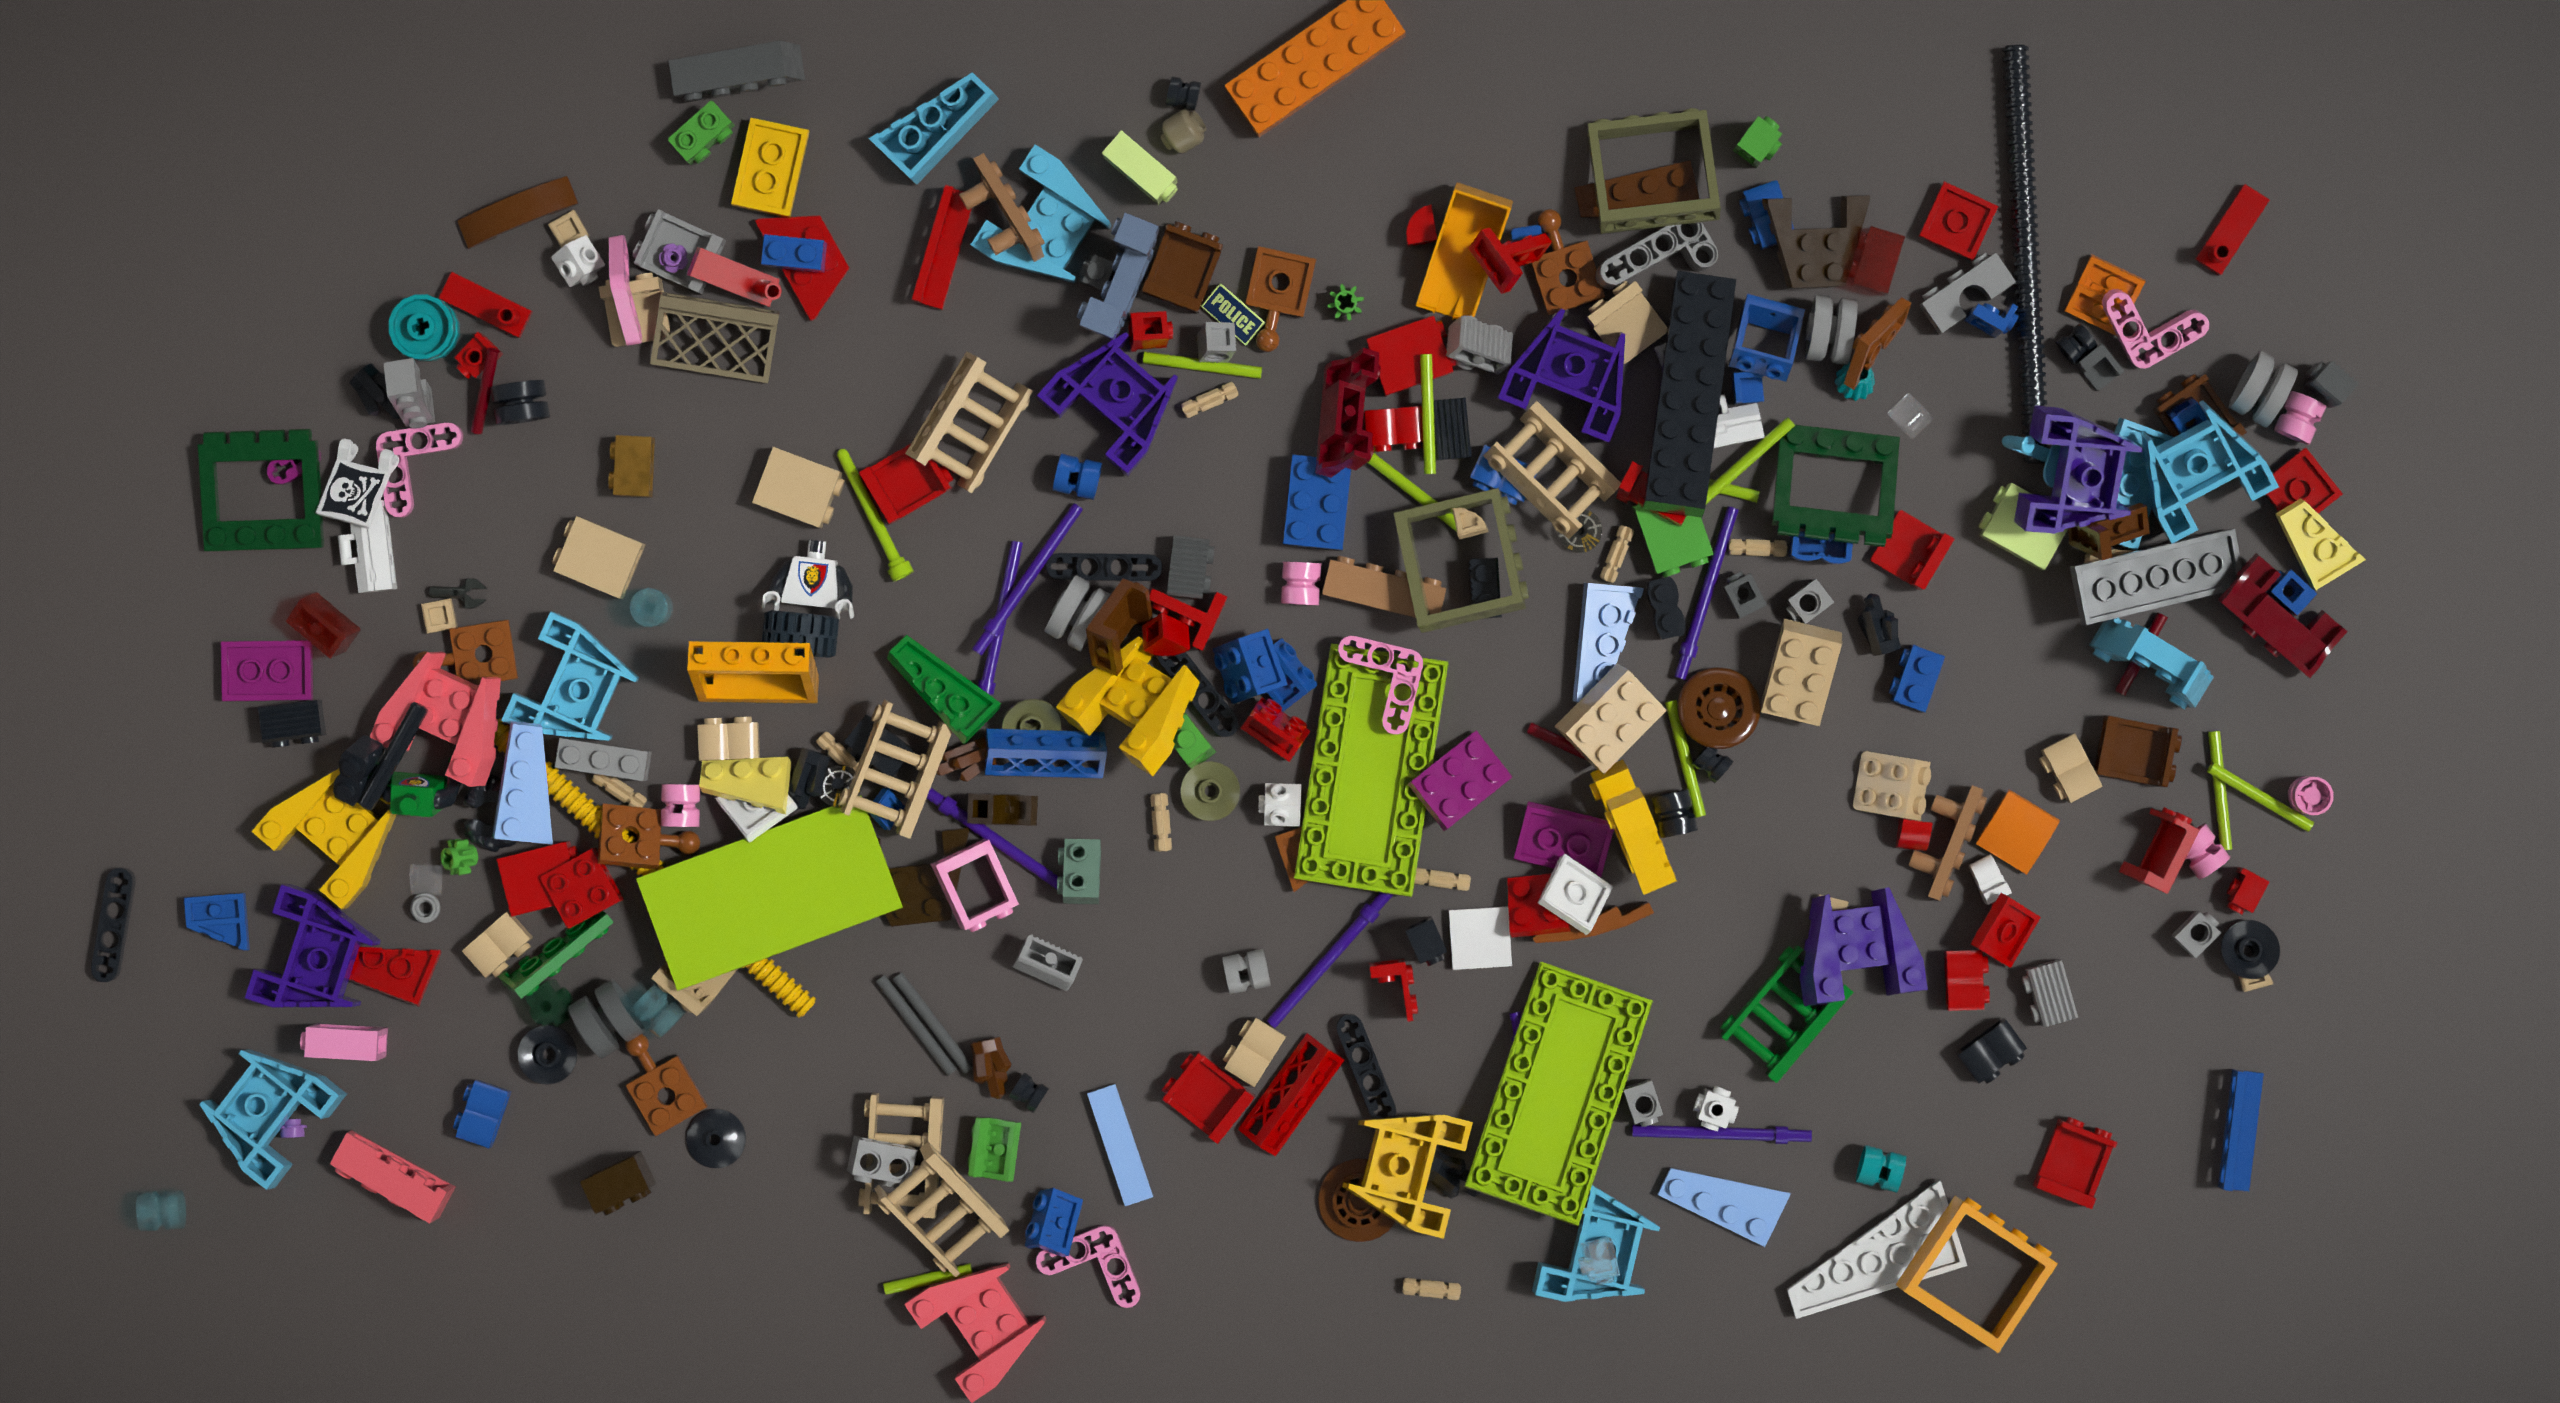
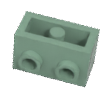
(1080, 872)

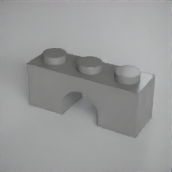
(1943, 305)
(409, 393)
(603, 759)

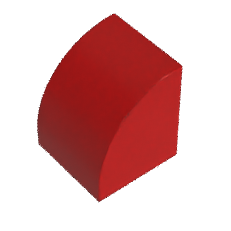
(1421, 227)
(1165, 636)
(1913, 834)

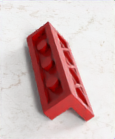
(942, 250)
(1294, 1098)

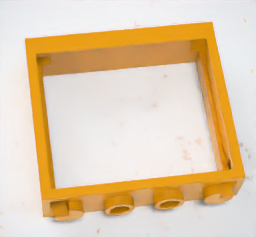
(753, 672)
(1934, 1244)

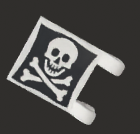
(355, 489)

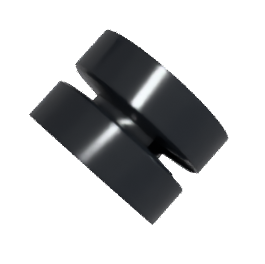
(519, 402)

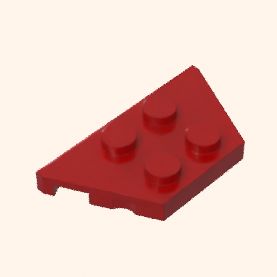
(810, 287)

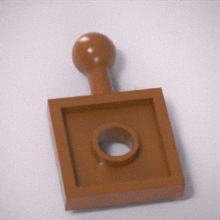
(1574, 257)
(1288, 301)
(464, 646)
(647, 827)
(670, 1075)

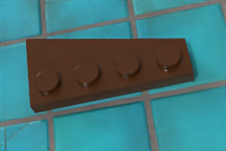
(1643, 188)

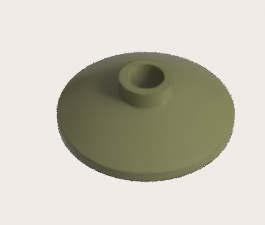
(1045, 716)
(1194, 794)

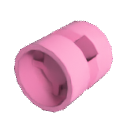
(2300, 417)
(1300, 583)
(680, 794)
(2310, 795)
(2205, 854)

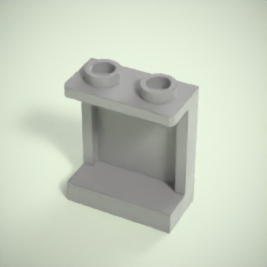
(668, 229)

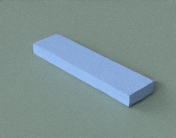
(1120, 1145)

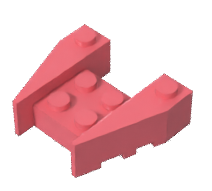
(456, 714)
(985, 1318)

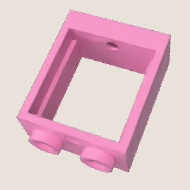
(961, 858)
(344, 1042)

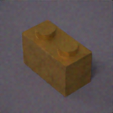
(632, 466)

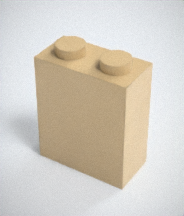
(798, 488)
(598, 557)

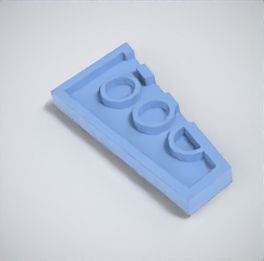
(1603, 627)
(523, 792)
(1731, 1204)

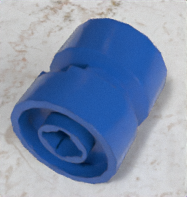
(1088, 476)

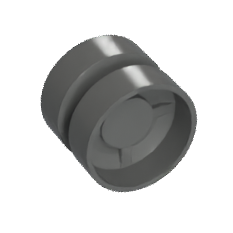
(598, 1024)

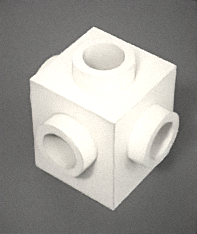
(578, 262)
(1281, 804)
(1710, 1098)

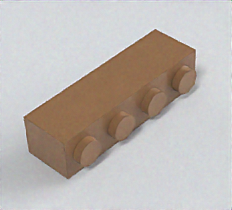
(1378, 589)

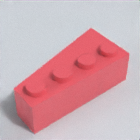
(392, 1177)

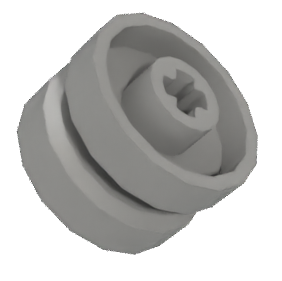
(1831, 329)
(2263, 389)
(1074, 611)

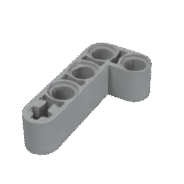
(1652, 255)

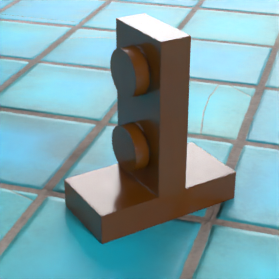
(2101, 535)

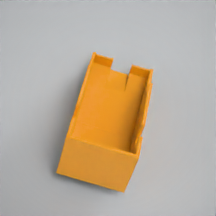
(1454, 275)

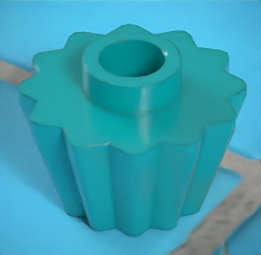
(1861, 390)

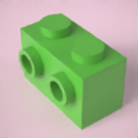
(1759, 141)

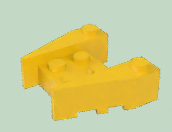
(1137, 697)
(1633, 826)
(342, 831)
(1401, 1168)

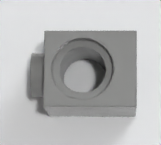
(1216, 342)
(1821, 598)
(2183, 933)
(1636, 1091)

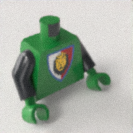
(419, 793)

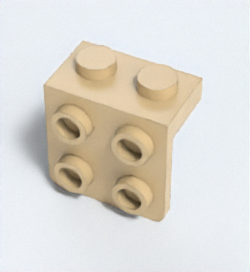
(646, 297)
(1629, 314)
(1892, 785)
(694, 998)

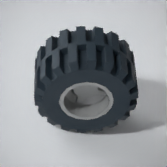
(795, 627)

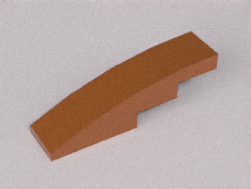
(1606, 921)

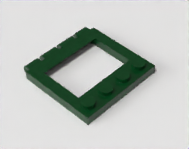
(1819, 522)
(260, 533)

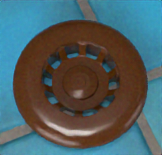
(1718, 708)
(1352, 1205)

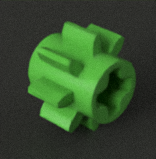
(1343, 294)
(459, 857)

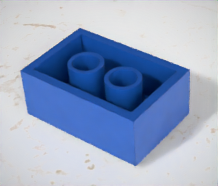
(1316, 506)

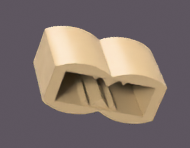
(728, 740)
(2070, 768)
(498, 944)
(1254, 1052)

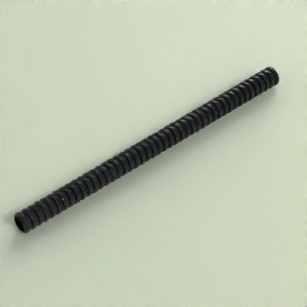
(2025, 233)

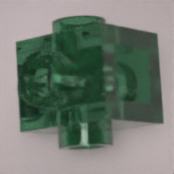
(550, 1004)

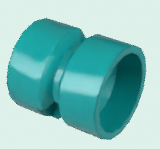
(1870, 1167)

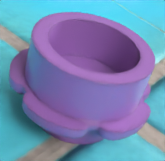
(681, 257)
(292, 1129)

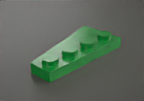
(949, 693)
(554, 954)

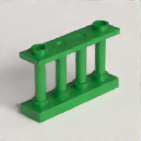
(1796, 1041)

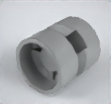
(1257, 971)

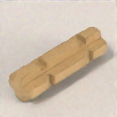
(1209, 399)
(1757, 547)
(1617, 554)
(836, 751)
(620, 790)
(1161, 822)
(1442, 879)
(1431, 1289)

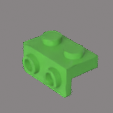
(701, 133)
(994, 1148)

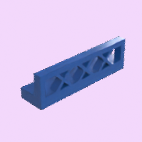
(1046, 748)
(2240, 1130)

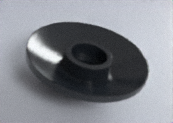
(2260, 940)
(532, 1057)
(731, 1136)

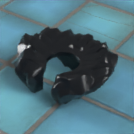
(477, 830)

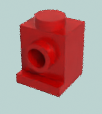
(1143, 322)
(479, 344)
(2246, 891)

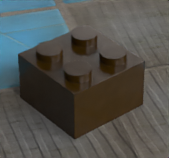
(617, 1183)

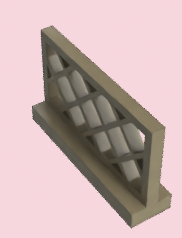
(721, 312)

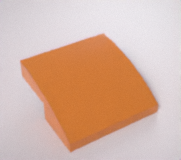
(2093, 284)
(2017, 831)

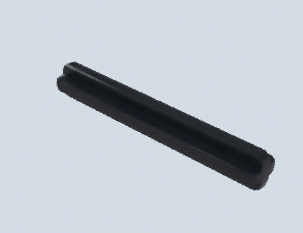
(392, 756)

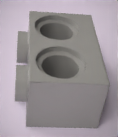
(883, 1155)

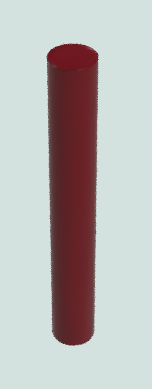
(485, 391)
(2133, 669)
(1553, 739)

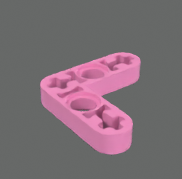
(621, 290)
(2142, 338)
(440, 429)
(1399, 675)
(1103, 1254)

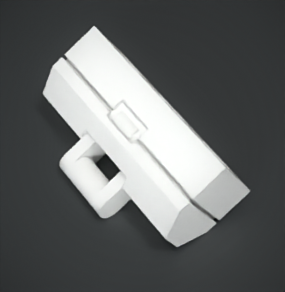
(1737, 424)
(375, 554)

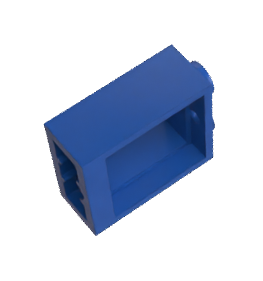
(1786, 320)

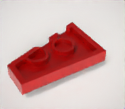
(395, 971)

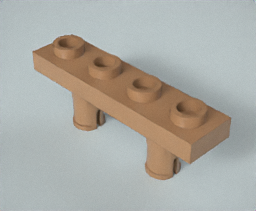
(1004, 195)
(1942, 868)

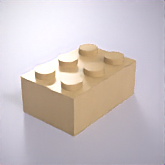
(1801, 672)
(1610, 718)

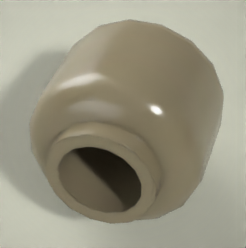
(1183, 131)

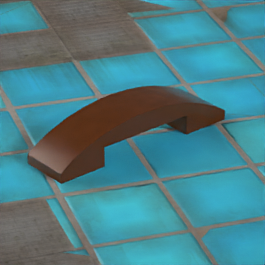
(517, 211)

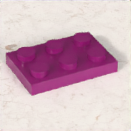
(267, 670)
(1460, 780)
(1554, 832)

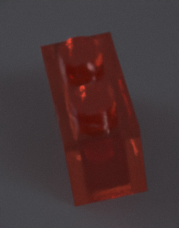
(1877, 260)
(323, 625)

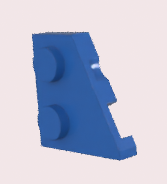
(219, 917)

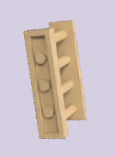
(941, 417)
(1570, 451)
(916, 791)
(930, 1112)
(951, 1183)

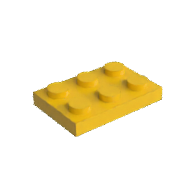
(770, 167)

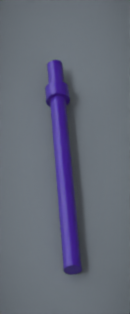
(995, 626)
(1688, 648)
(986, 683)
(948, 807)
(1368, 914)
(1780, 1134)

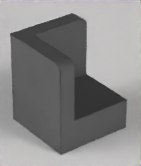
(2099, 367)

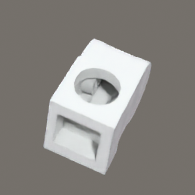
(1989, 879)

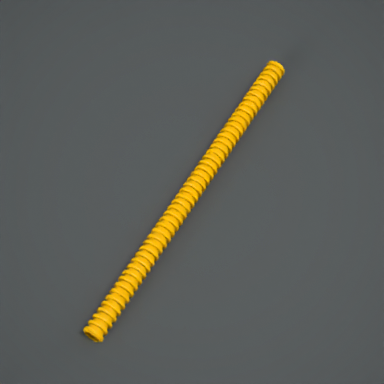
(590, 816)

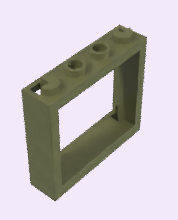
(1659, 214)
(1472, 612)

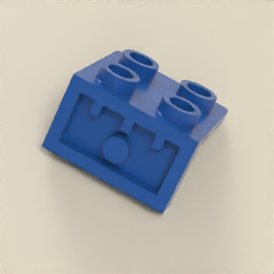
(1249, 666)

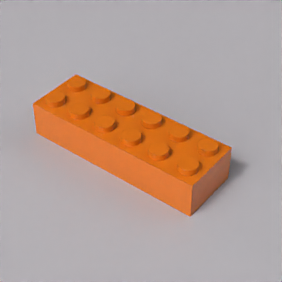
(1314, 62)

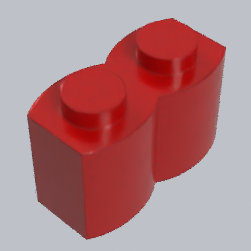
(1395, 427)
(1965, 980)

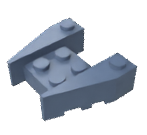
(1136, 240)

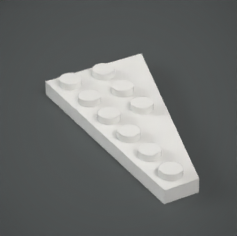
(1878, 1257)

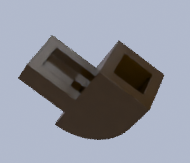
(1002, 809)

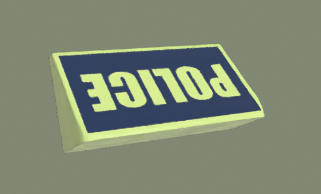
(1228, 308)

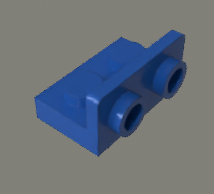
(1988, 319)
(1298, 677)
(1916, 678)
(1053, 1221)

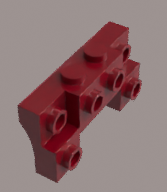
(1342, 409)
(2265, 617)

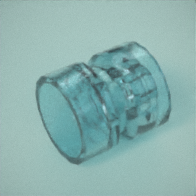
(651, 607)
(657, 1011)
(161, 1210)

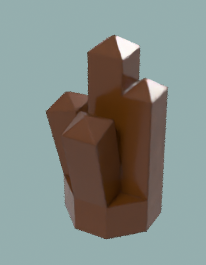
(970, 754)
(991, 1065)

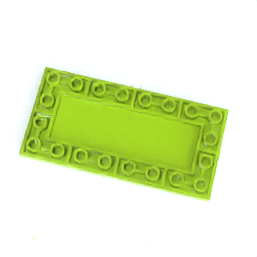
(1359, 810)
(768, 894)
(1558, 1093)

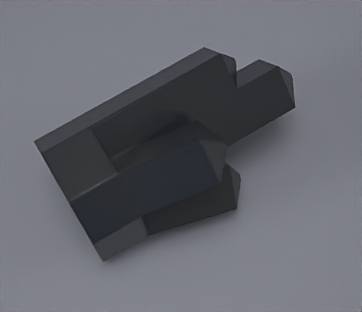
(369, 384)
(1879, 626)
(808, 776)
(1449, 1175)

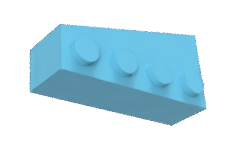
(935, 127)

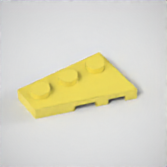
(2316, 545)
(750, 780)

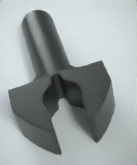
(459, 593)

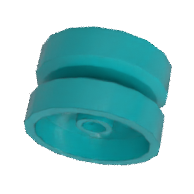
(406, 326)

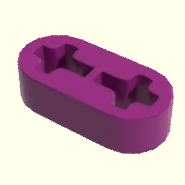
(292, 473)

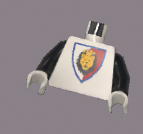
(812, 582)

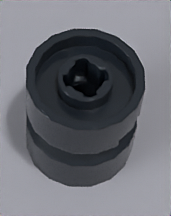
(1674, 813)

